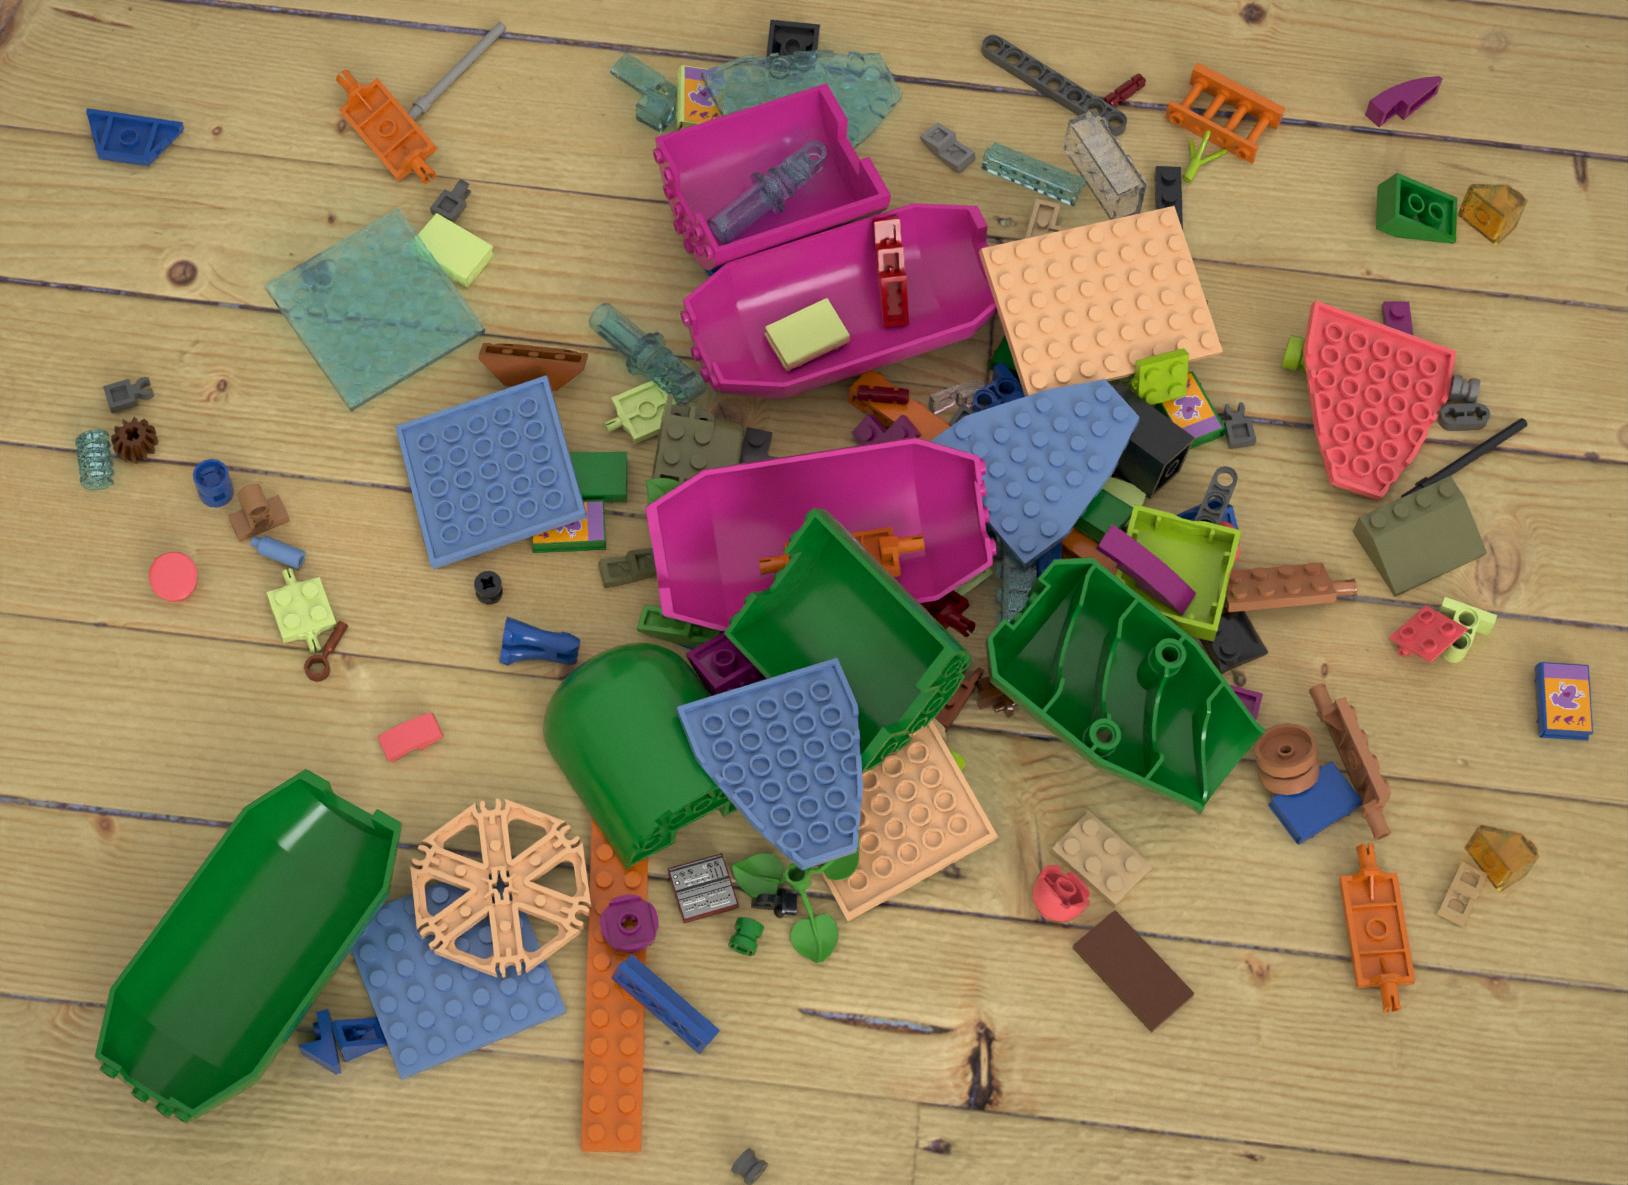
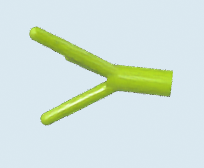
(1196, 162)

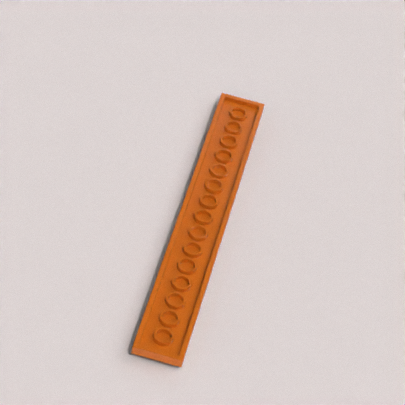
(612, 1015)

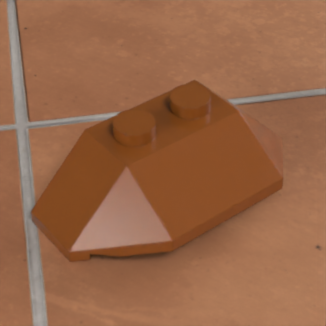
(522, 363)

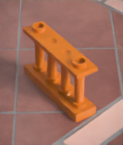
(1234, 94)

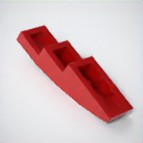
(890, 271)

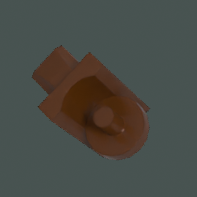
(990, 696)

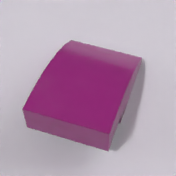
(722, 666)

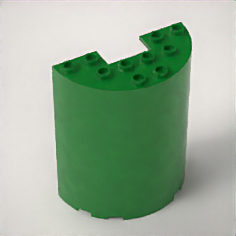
(848, 607)

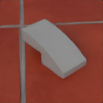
(945, 146)

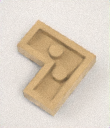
(1043, 219)

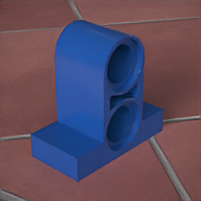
(1003, 382)

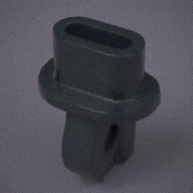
(782, 903)

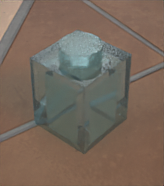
(656, 110)

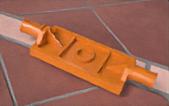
(387, 128)
(1376, 929)

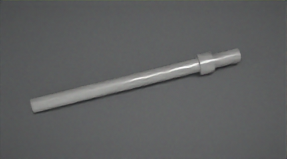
(422, 104)

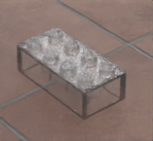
(1104, 165)

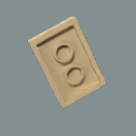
(1101, 859)

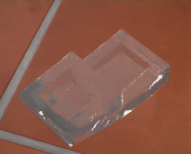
(951, 395)

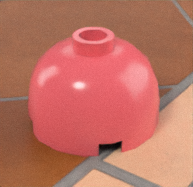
(1059, 895)

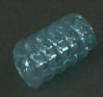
(94, 459)

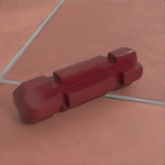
(1125, 90)
(883, 394)

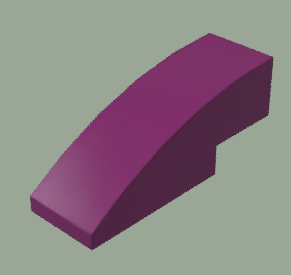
(1402, 99)

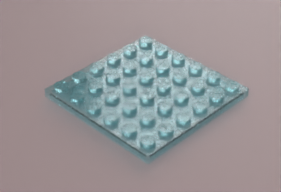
(374, 309)

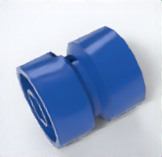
(213, 483)

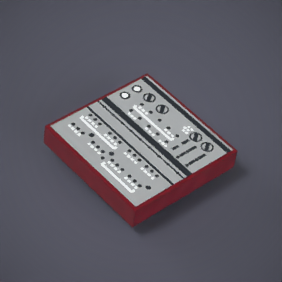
(703, 888)

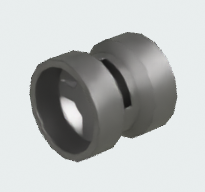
(1462, 389)

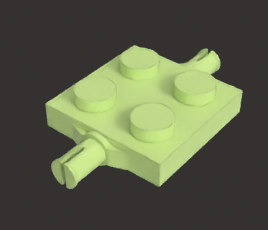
(639, 411)
(301, 610)

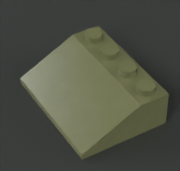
(1420, 536)

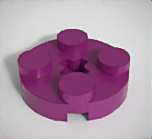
(639, 911)

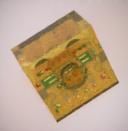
(1492, 210)
(1502, 855)

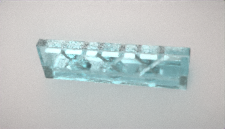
(1033, 173)

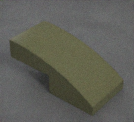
(627, 569)

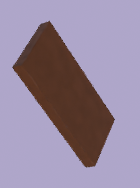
(1133, 970)

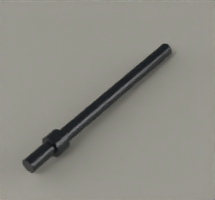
(1471, 456)

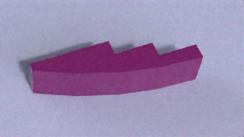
(1147, 569)

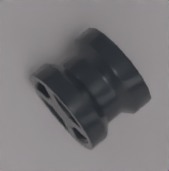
(490, 594)

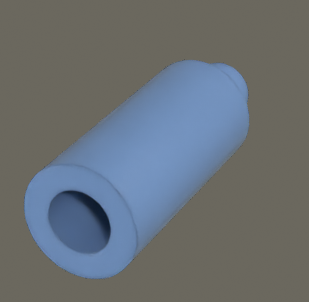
(279, 551)

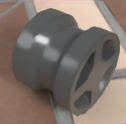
(749, 1167)

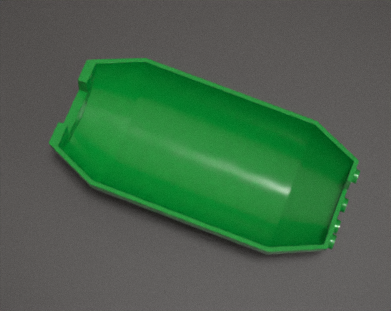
(247, 947)

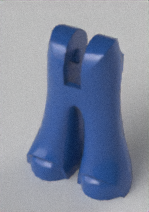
(532, 643)

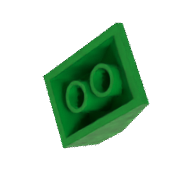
(1415, 211)

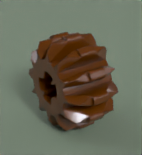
(134, 440)

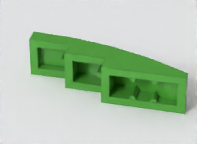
(673, 630)

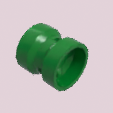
(746, 936)

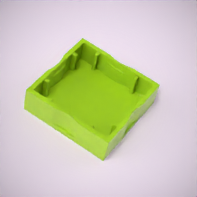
(1198, 554)

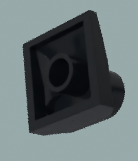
(792, 37)
(1234, 642)

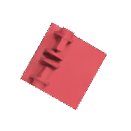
(1427, 634)

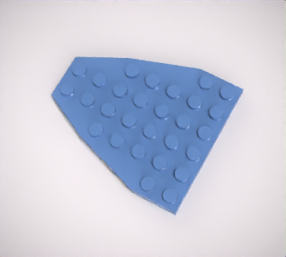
(1045, 460)
(786, 758)

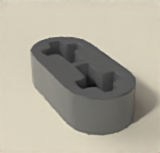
(1464, 417)

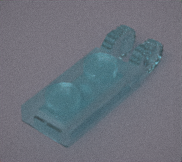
(641, 76)

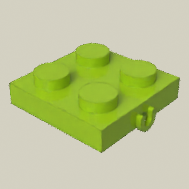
(1161, 377)

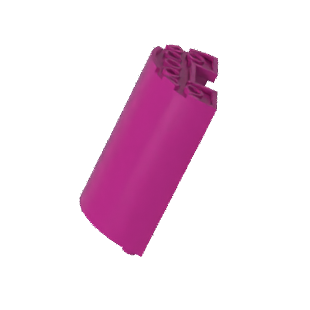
(713, 165)

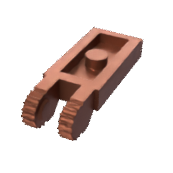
(958, 700)

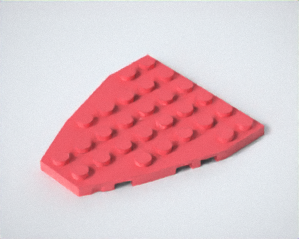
(1371, 396)

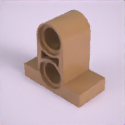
(257, 513)

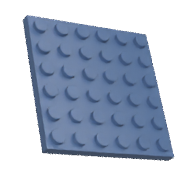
(490, 472)
(440, 1007)

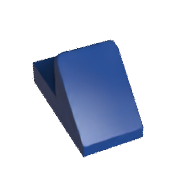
(325, 1050)

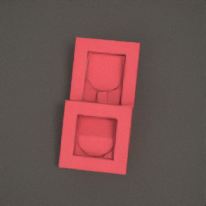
(410, 735)

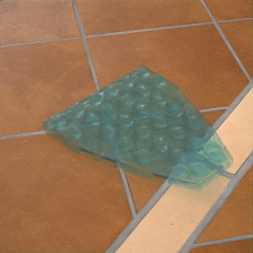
(856, 80)

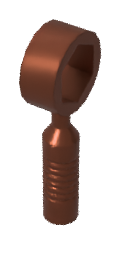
(329, 647)

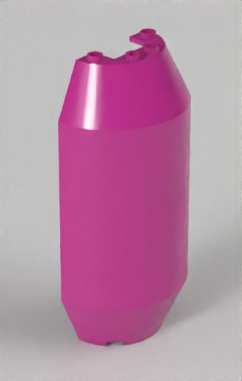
(944, 287)
(729, 516)

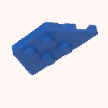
(131, 137)

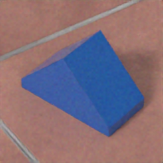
(358, 1036)

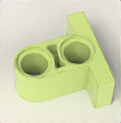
(1477, 619)

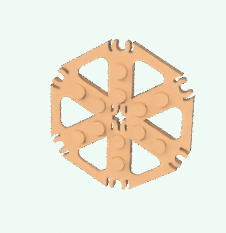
(474, 878)

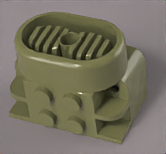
(694, 441)

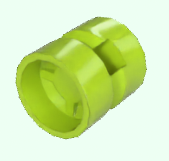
(1294, 355)

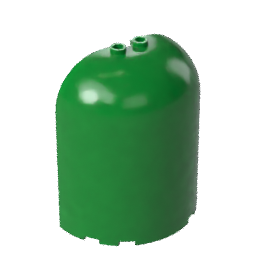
(626, 749)

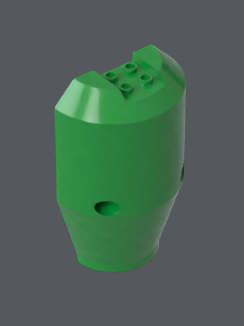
(1121, 684)

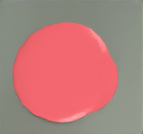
(173, 576)

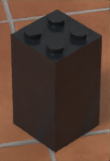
(1154, 448)

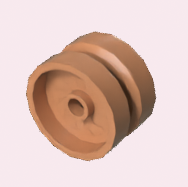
(1287, 759)

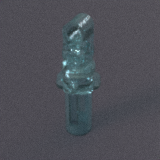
(767, 192)
(647, 354)

